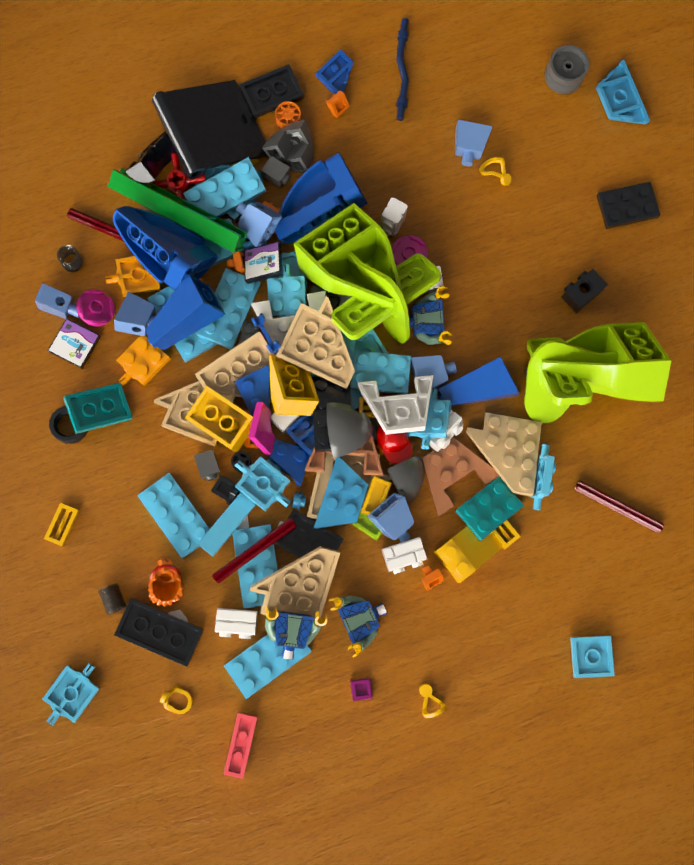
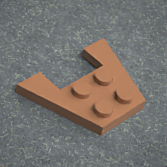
(371, 461)
(448, 467)

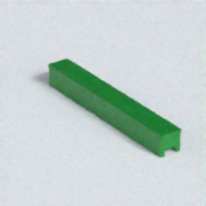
(179, 211)

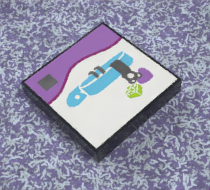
(263, 262)
(74, 343)

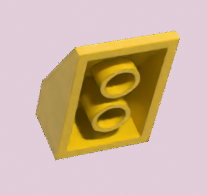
(291, 388)
(220, 419)
(465, 553)

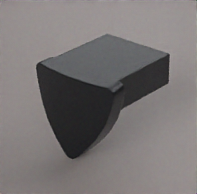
(225, 489)

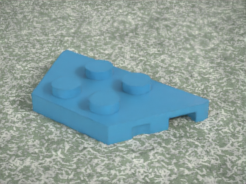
(621, 97)
(342, 497)

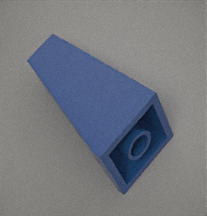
(184, 313)
(481, 385)

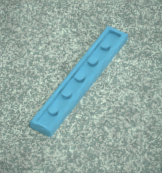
(228, 522)

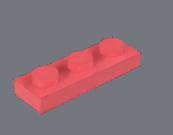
(240, 745)

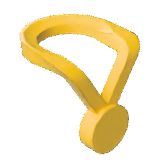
(505, 177)
(426, 691)
(165, 699)

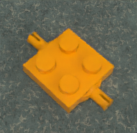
(133, 277)
(141, 361)

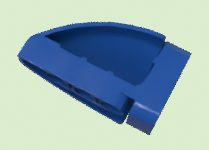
(317, 198)
(163, 245)

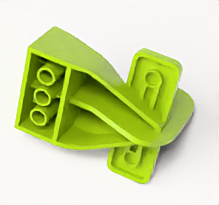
(356, 260)
(604, 360)

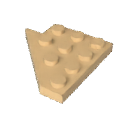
(317, 345)
(234, 364)
(178, 406)
(511, 449)
(322, 480)
(301, 584)

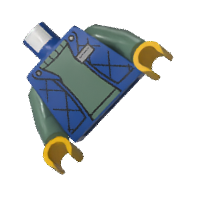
(428, 319)
(359, 620)
(292, 629)

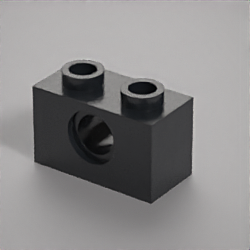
(591, 282)

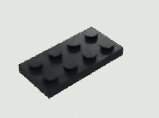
(327, 393)
(159, 632)

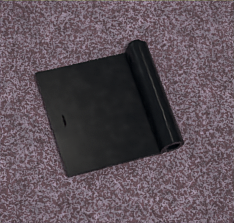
(209, 126)

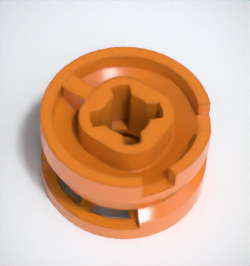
(287, 114)

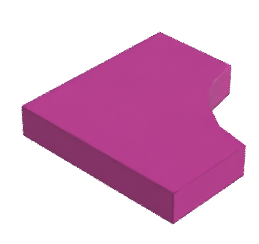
(261, 429)

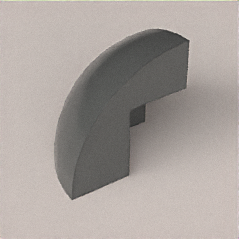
(292, 146)
(347, 429)
(408, 477)

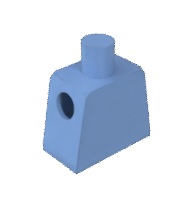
(470, 140)
(258, 222)
(49, 299)
(134, 315)
(432, 366)
(393, 517)

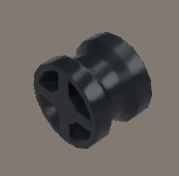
(240, 456)

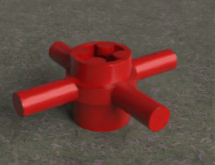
(175, 175)

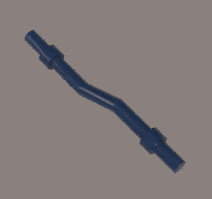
(402, 100)

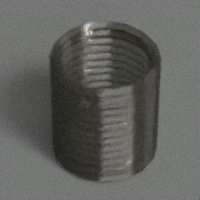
(68, 250)
(112, 598)

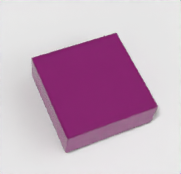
(361, 689)

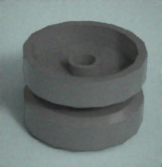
(566, 69)

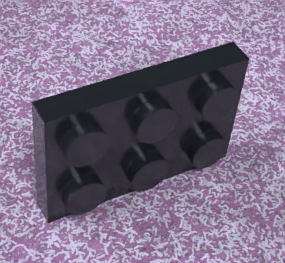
(270, 90)
(628, 205)
(307, 538)

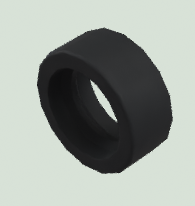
(53, 425)

